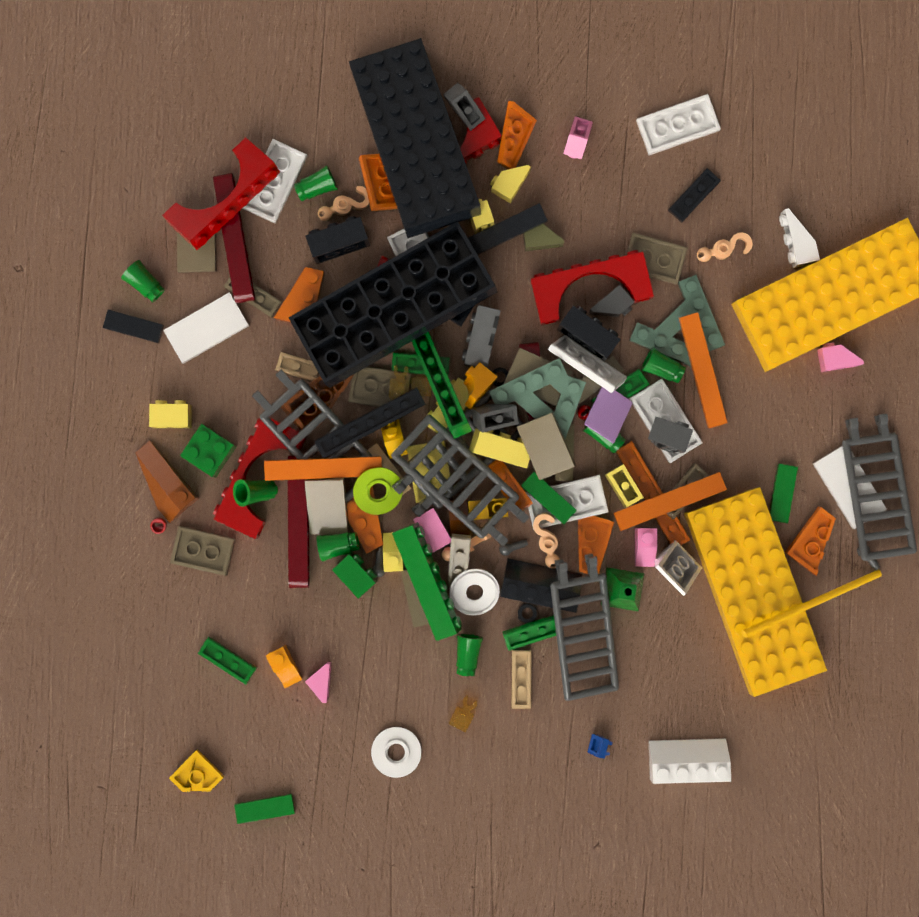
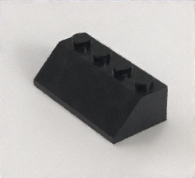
(532, 584)

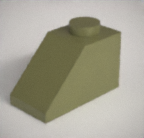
(541, 238)

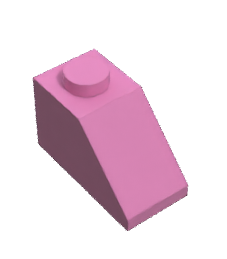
(578, 138)
(837, 357)
(645, 547)

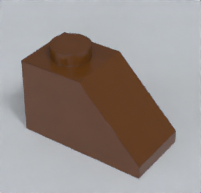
(456, 525)

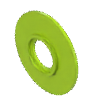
(362, 487)

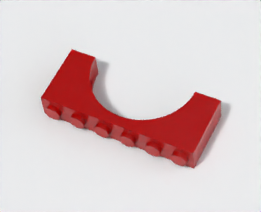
(481, 137)
(201, 224)
(628, 270)
(229, 512)

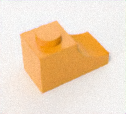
(478, 382)
(284, 666)

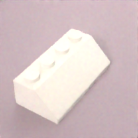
(689, 761)

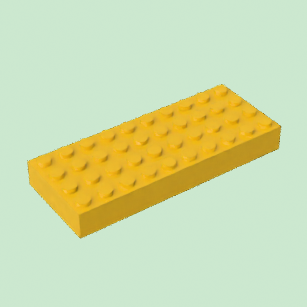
(832, 295)
(752, 585)

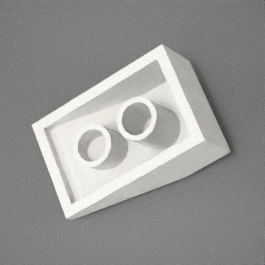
(678, 567)

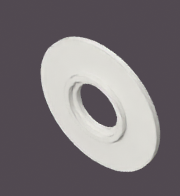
(474, 577)
(384, 763)

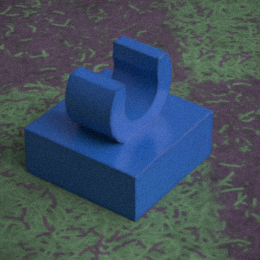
(598, 746)

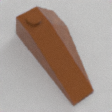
(328, 395)
(167, 487)

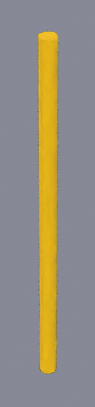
(811, 603)

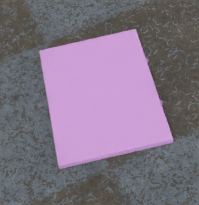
(608, 414)

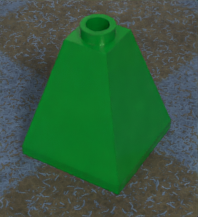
(617, 582)

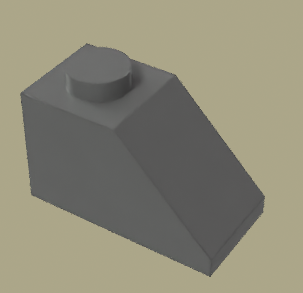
(464, 106)
(613, 304)
(494, 416)

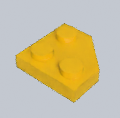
(196, 774)

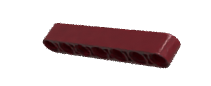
(235, 244)
(298, 534)

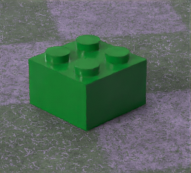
(208, 450)
(355, 575)

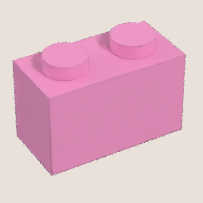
(434, 530)

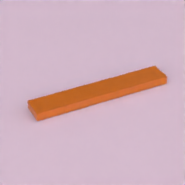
(702, 370)
(319, 467)
(649, 489)
(670, 501)

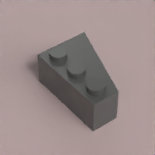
(481, 336)
(670, 435)

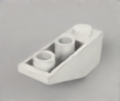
(800, 243)

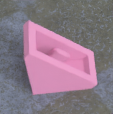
(320, 682)

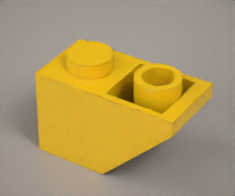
(393, 437)
(490, 510)

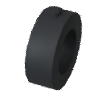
(500, 370)
(521, 608)

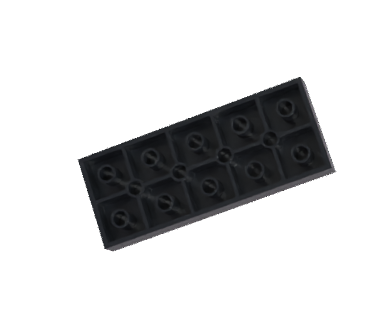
(415, 138)
(393, 304)

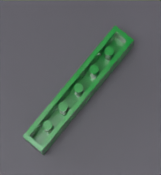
(441, 385)
(427, 581)

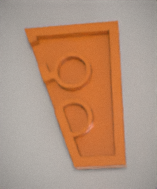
(515, 135)
(376, 183)
(302, 295)
(365, 525)
(593, 539)
(810, 542)

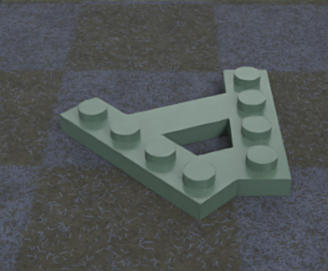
(662, 336)
(522, 390)

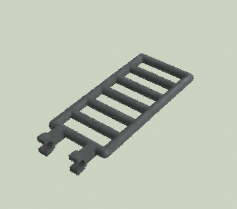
(326, 413)
(884, 435)
(439, 493)
(421, 507)
(564, 582)

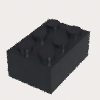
(337, 240)
(589, 332)

